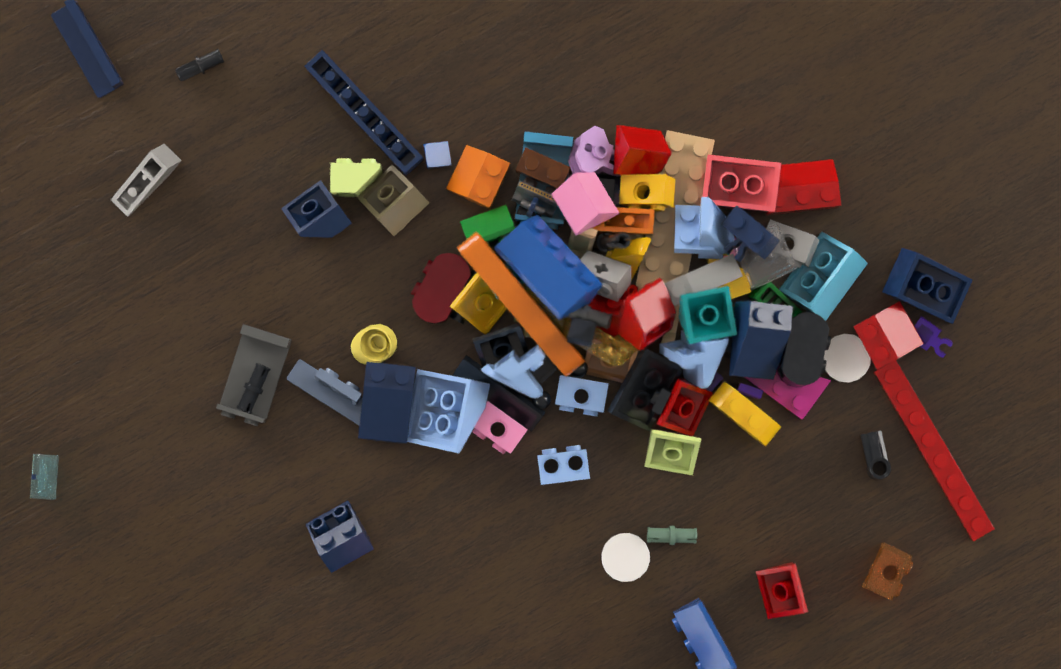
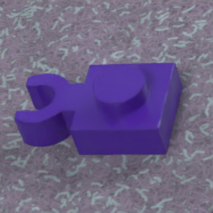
(929, 336)

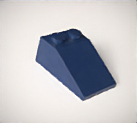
(927, 285)
(759, 338)
(386, 402)

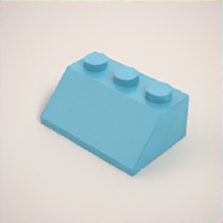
(826, 279)

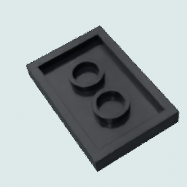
(647, 374)

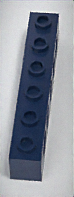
(364, 112)

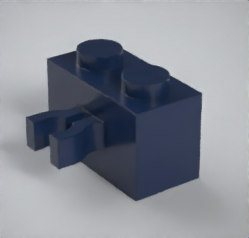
(749, 233)

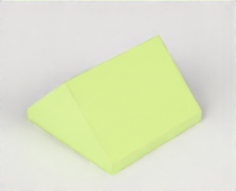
(672, 452)

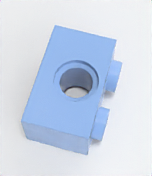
(596, 395)

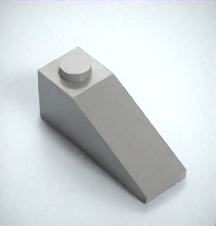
(145, 179)
(704, 278)

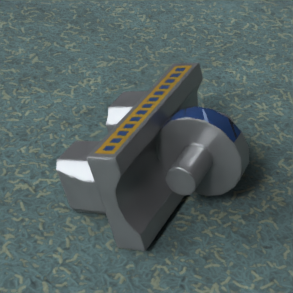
(535, 199)

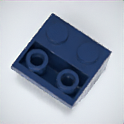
(339, 536)

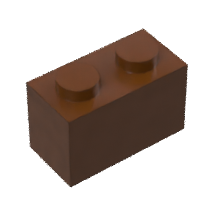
(542, 169)

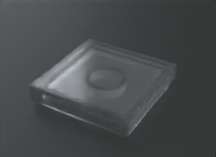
(774, 266)

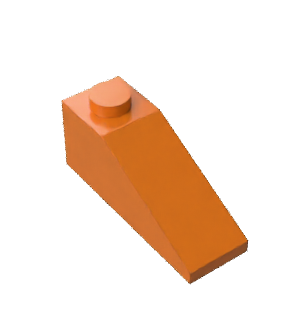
(630, 221)

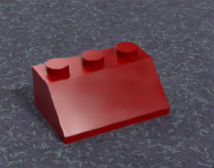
(807, 187)

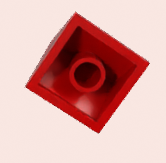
(639, 151)
(685, 407)
(781, 591)

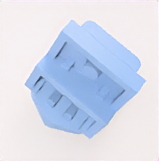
(700, 230)
(698, 359)
(515, 371)

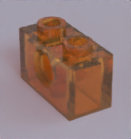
(886, 557)

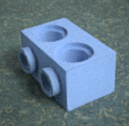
(564, 472)

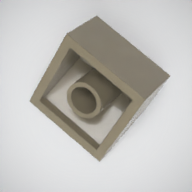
(393, 200)

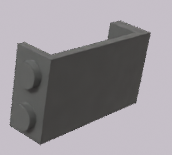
(254, 348)

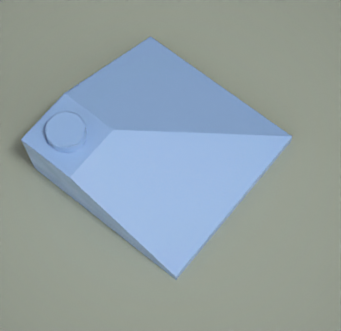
(445, 410)

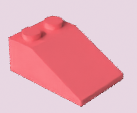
(742, 183)

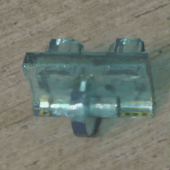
(44, 476)

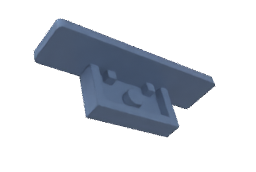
(328, 389)

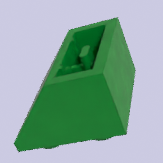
(491, 225)

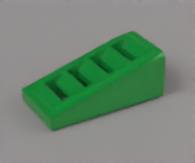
(773, 290)

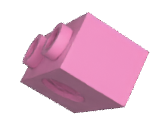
(513, 430)

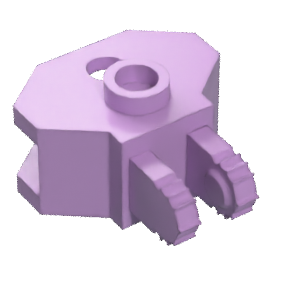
(592, 153)

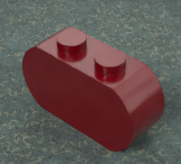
(440, 287)

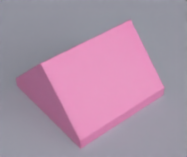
(584, 202)

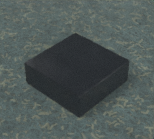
(581, 332)

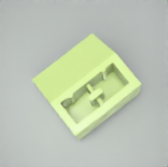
(351, 178)

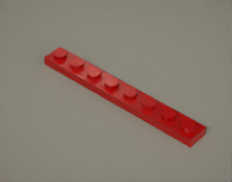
(934, 450)

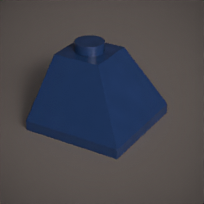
(316, 213)

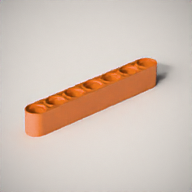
(521, 304)

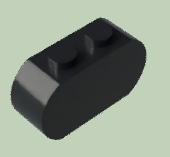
(805, 350)

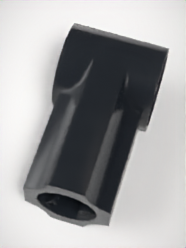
(874, 452)

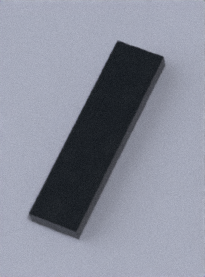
(502, 396)

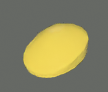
(374, 344)

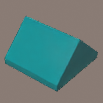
(707, 315)

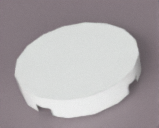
(846, 358)
(625, 557)

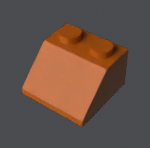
(478, 176)

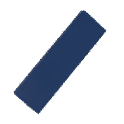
(87, 49)

